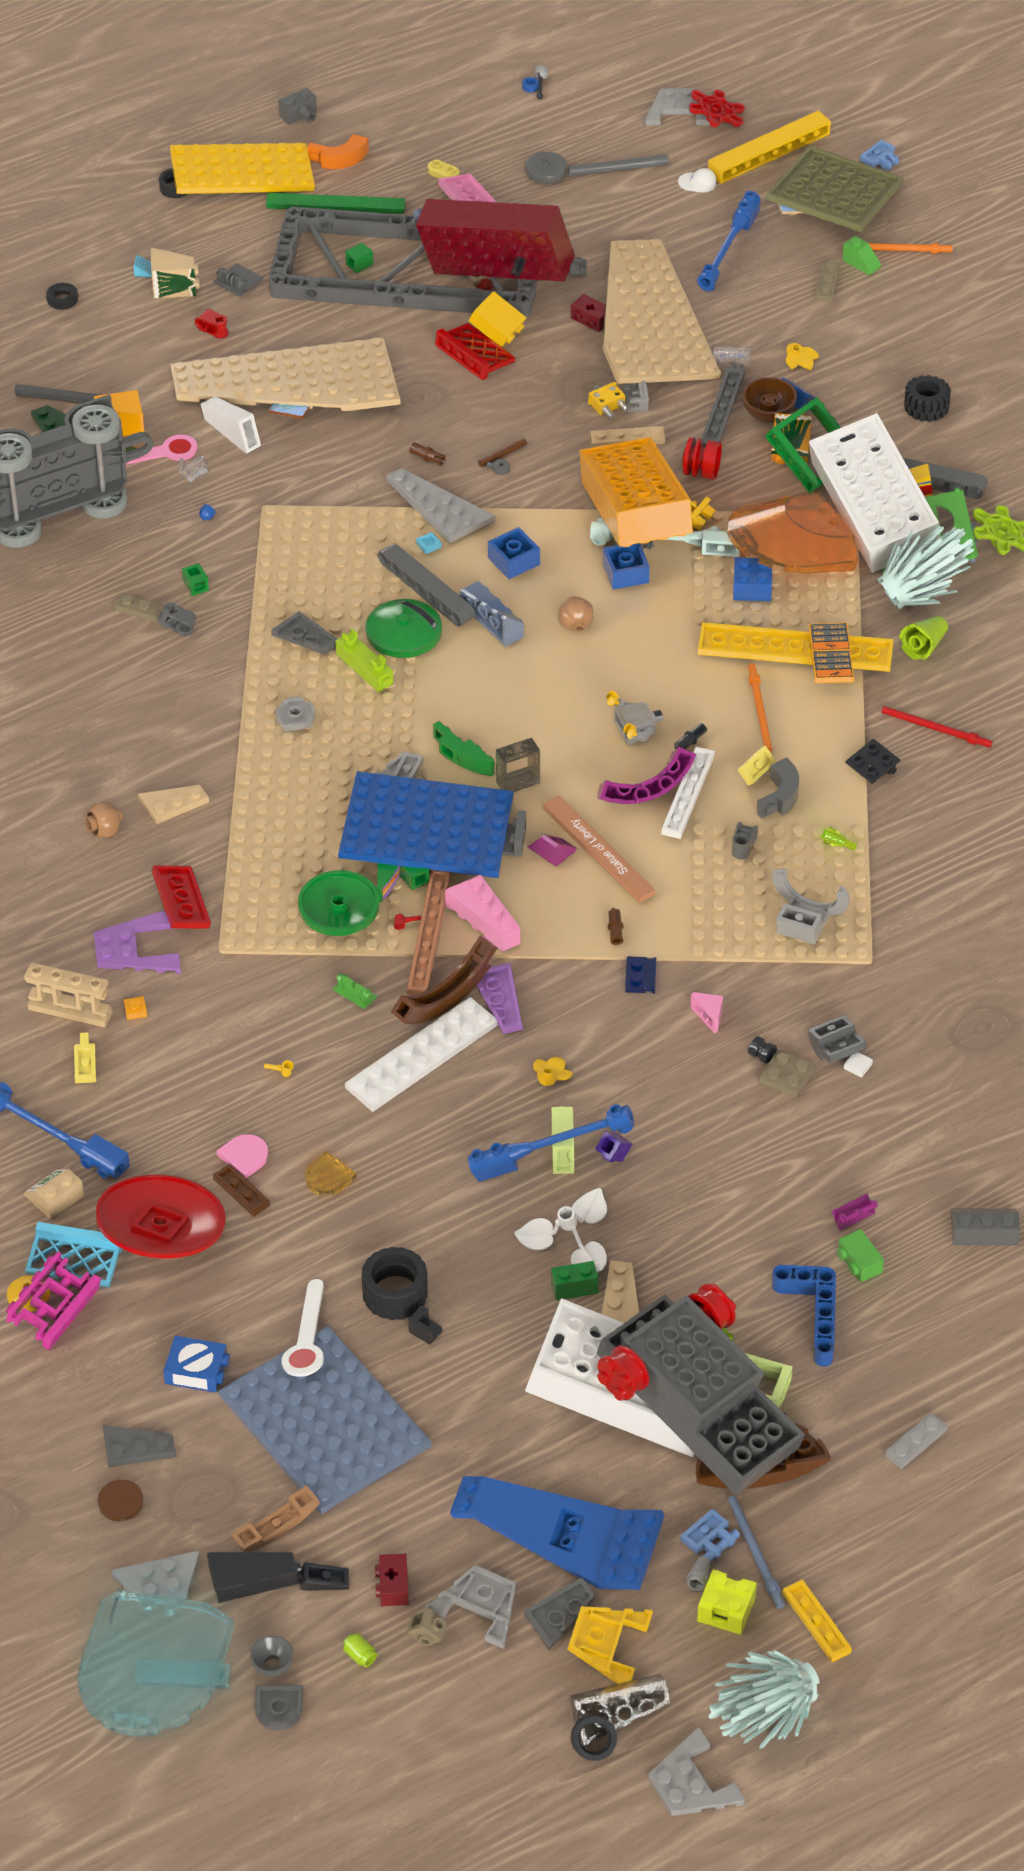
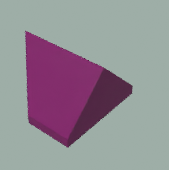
(552, 849)

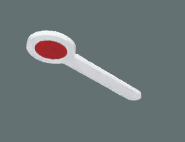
(305, 1356)

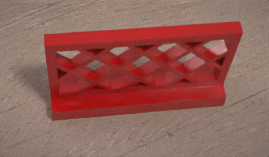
(468, 356)

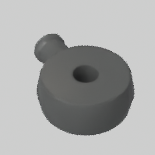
(500, 466)

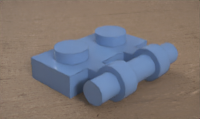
(705, 1531)

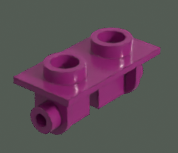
(854, 1211)

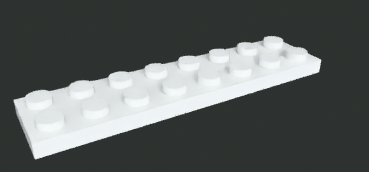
(421, 1054)

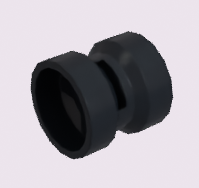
(761, 1049)

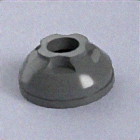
(269, 1648)

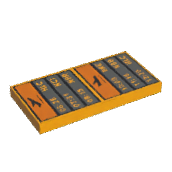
(831, 653)

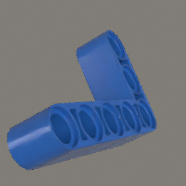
(822, 1284)

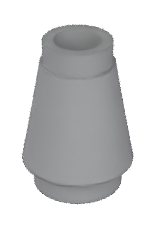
(699, 1574)

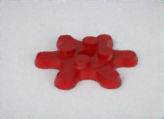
(716, 108)

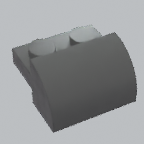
(836, 1039)

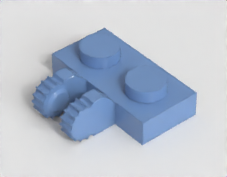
(880, 154)

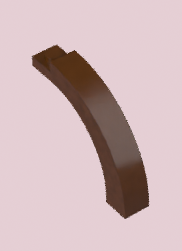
(451, 991)

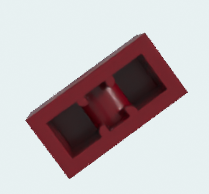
(589, 312)
(393, 1579)

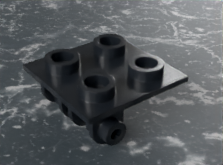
(873, 761)

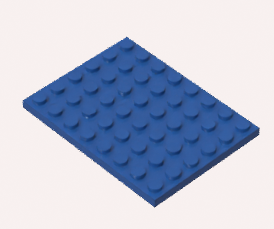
(426, 824)

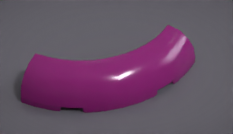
(668, 778)

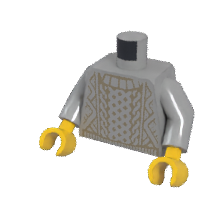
(632, 719)

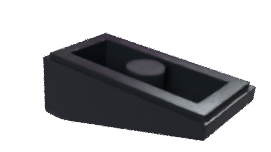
(323, 1577)

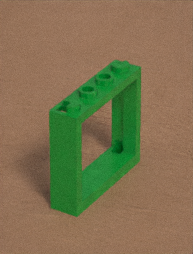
(789, 453)

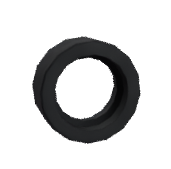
(166, 189)
(611, 1741)

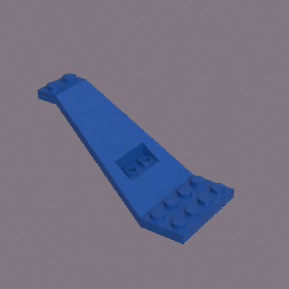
(582, 1537)

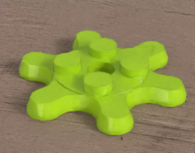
(996, 525)

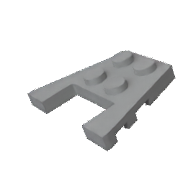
(672, 102)
(484, 1595)
(682, 1785)

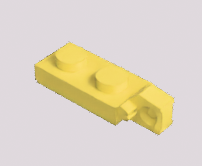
(85, 1060)

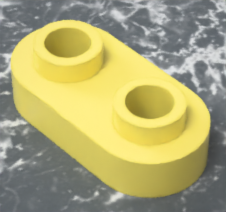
(441, 169)

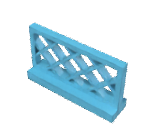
(74, 1237)

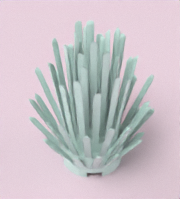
(921, 571)
(784, 1689)

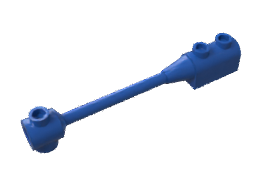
(742, 219)
(95, 1152)
(503, 1158)

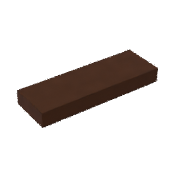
(241, 1190)

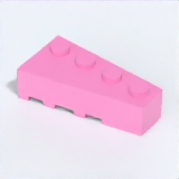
(485, 912)

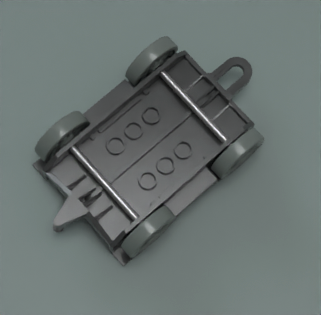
(65, 470)

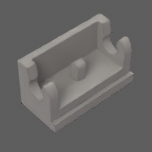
(637, 396)

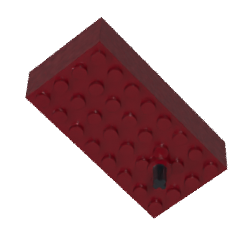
(495, 239)

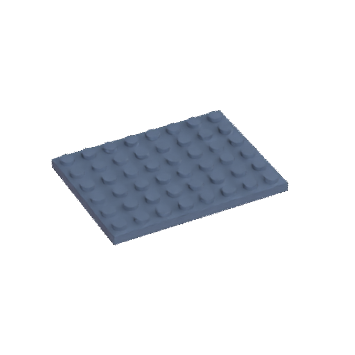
(326, 1427)

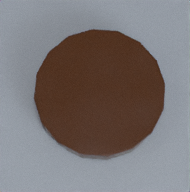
(120, 1500)

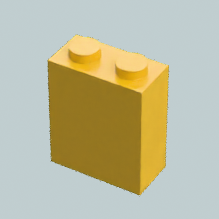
(498, 319)

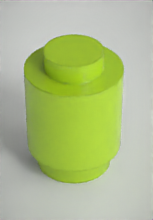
(359, 1650)

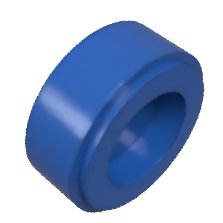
(530, 84)

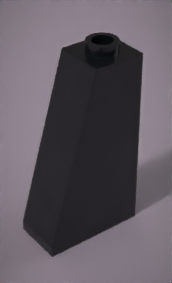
(251, 1573)

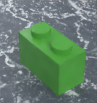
(860, 1255)

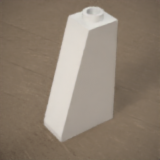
(232, 422)

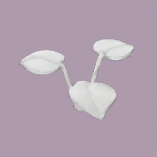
(588, 1208)

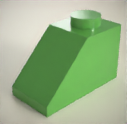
(860, 255)

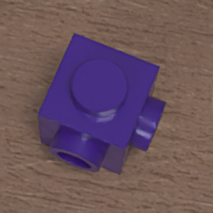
(613, 1146)

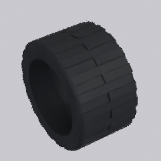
(389, 1263)

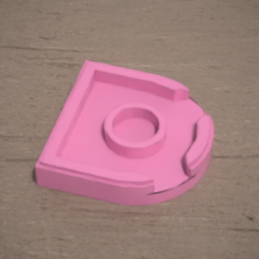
(245, 1154)

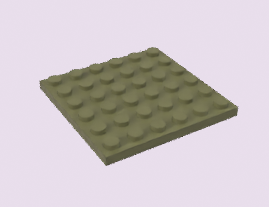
(835, 188)

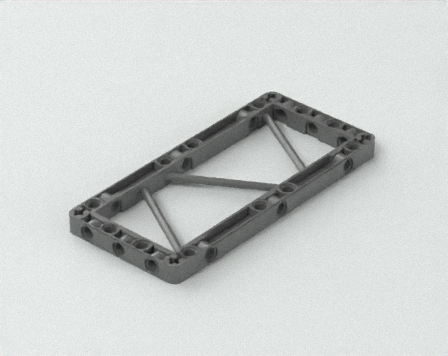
(368, 292)

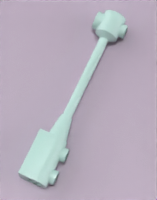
(711, 540)

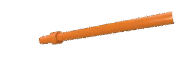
(934, 248)
(754, 681)

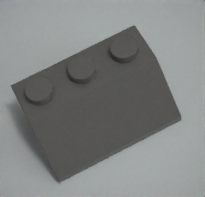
(985, 1226)

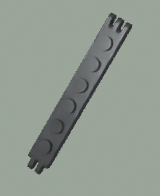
(724, 404)

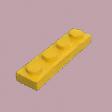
(817, 1621)

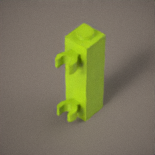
(364, 661)

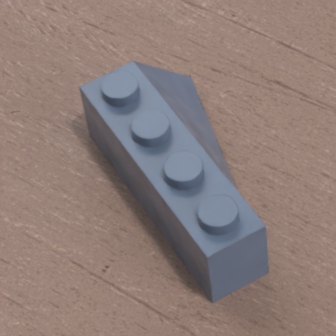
(493, 614)

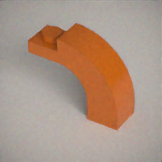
(340, 156)

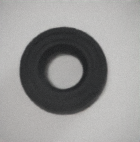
(62, 303)

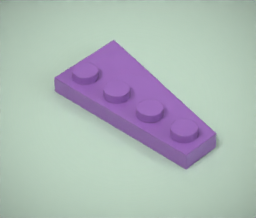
(501, 997)

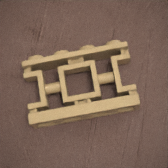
(49, 1000)

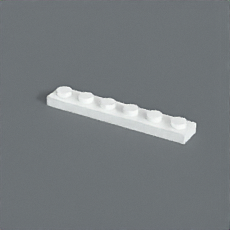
(688, 793)

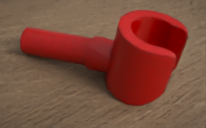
(400, 920)

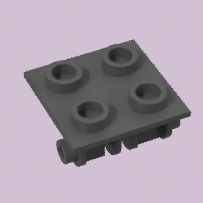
(237, 279)

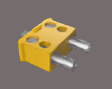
(607, 399)

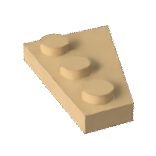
(172, 802)

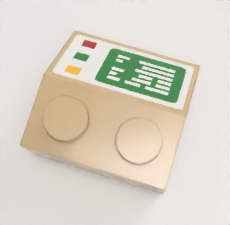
(56, 1192)

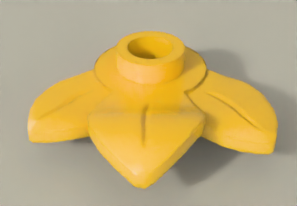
(800, 356)
(551, 1070)

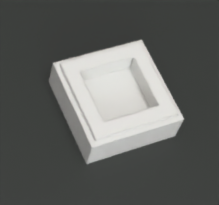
(858, 1064)

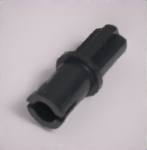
(690, 737)

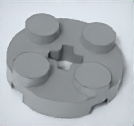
(291, 722)

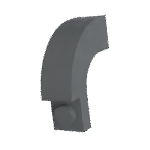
(786, 777)

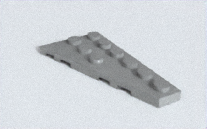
(441, 509)

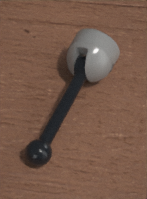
(543, 73)

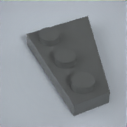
(305, 633)
(136, 1446)
(558, 1611)

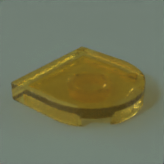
(328, 1175)

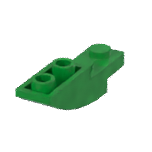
(464, 754)

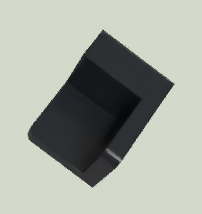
(423, 1327)

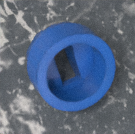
(206, 512)

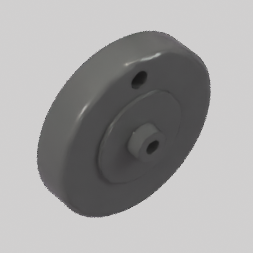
(546, 167)

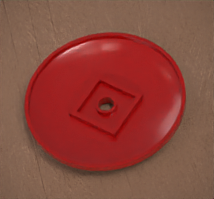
(135, 1207)

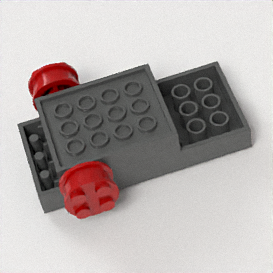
(699, 1384)

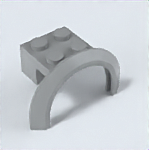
(803, 917)

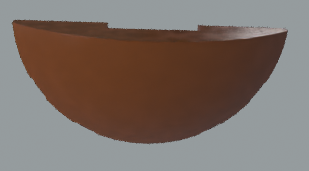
(806, 1458)

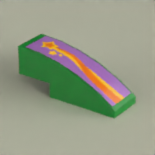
(386, 879)

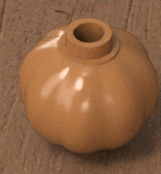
(575, 614)
(104, 818)

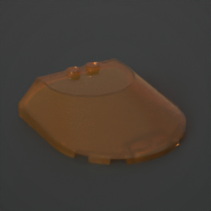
(794, 533)

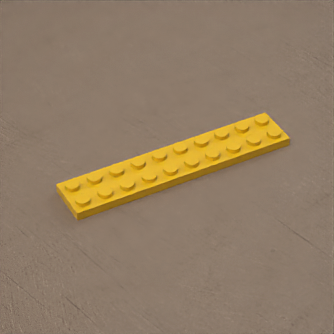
(786, 646)

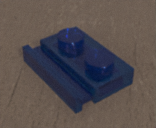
(640, 975)

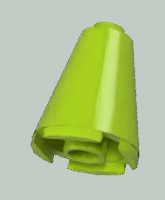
(923, 637)

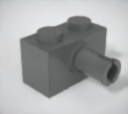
(298, 106)

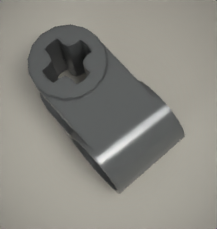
(178, 620)
(743, 840)

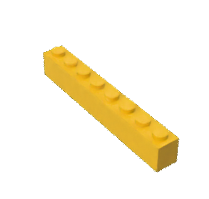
(769, 146)

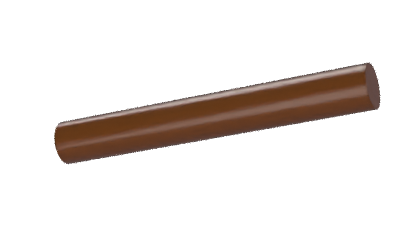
(502, 452)

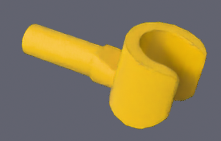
(285, 1068)

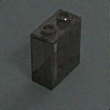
(528, 775)

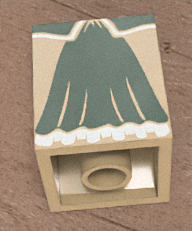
(173, 274)

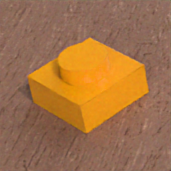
(135, 1007)

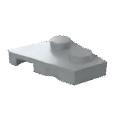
(405, 765)

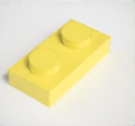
(756, 765)

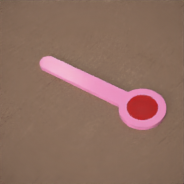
(175, 446)

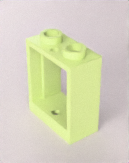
(562, 1151)
(775, 1371)

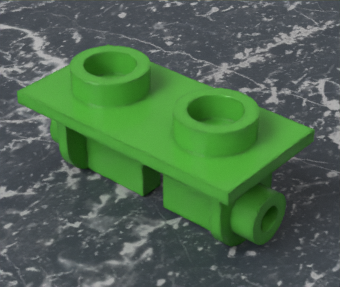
(353, 991)

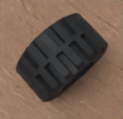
(927, 398)

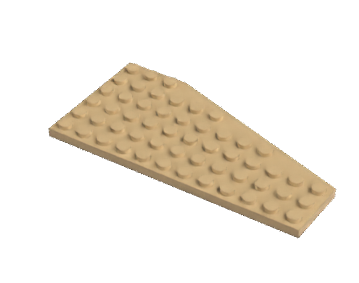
(649, 319)
(329, 375)

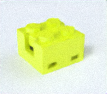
(726, 1602)

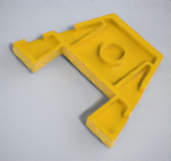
(597, 1637)

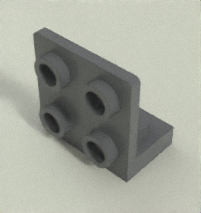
(516, 835)

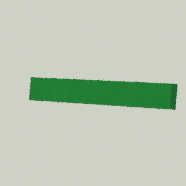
(337, 202)

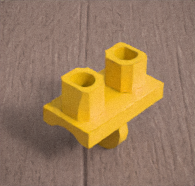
(703, 509)

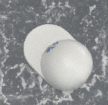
(700, 181)

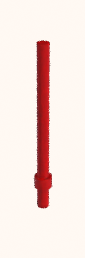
(971, 738)

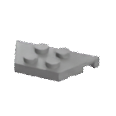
(160, 1577)

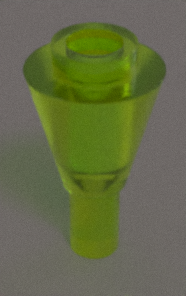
(834, 838)

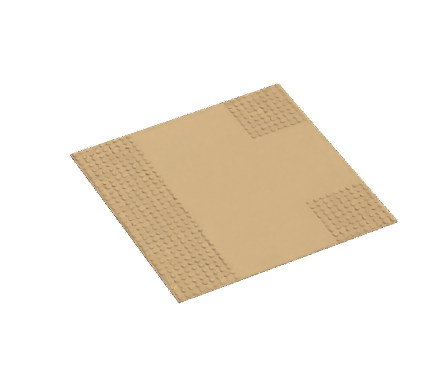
(552, 688)

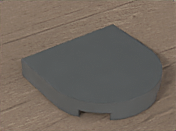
(279, 1705)

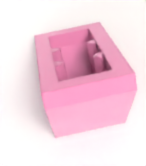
(708, 1008)

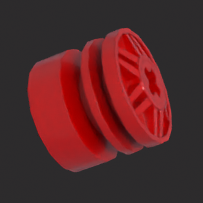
(706, 459)

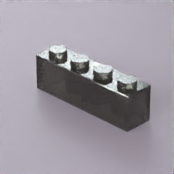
(619, 1704)

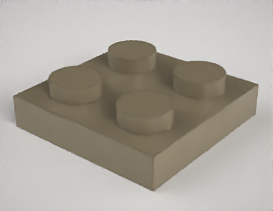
(787, 1073)

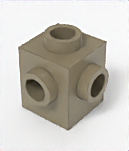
(427, 1626)

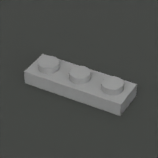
(916, 1440)

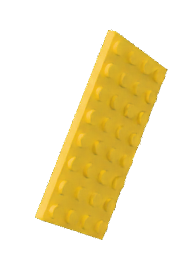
(241, 168)

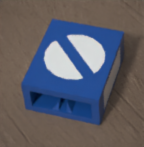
(196, 1364)

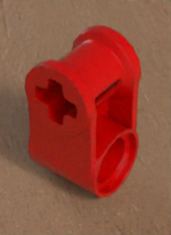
(212, 323)

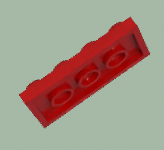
(181, 897)

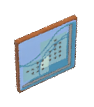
(296, 411)

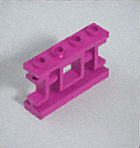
(67, 1309)

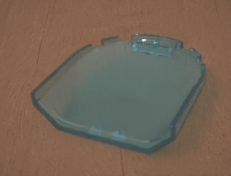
(151, 1661)

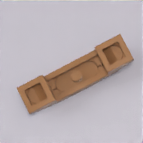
(277, 1523)

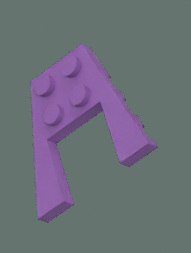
(118, 948)

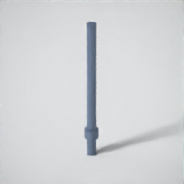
(771, 1585)

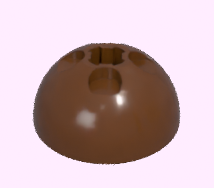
(769, 396)

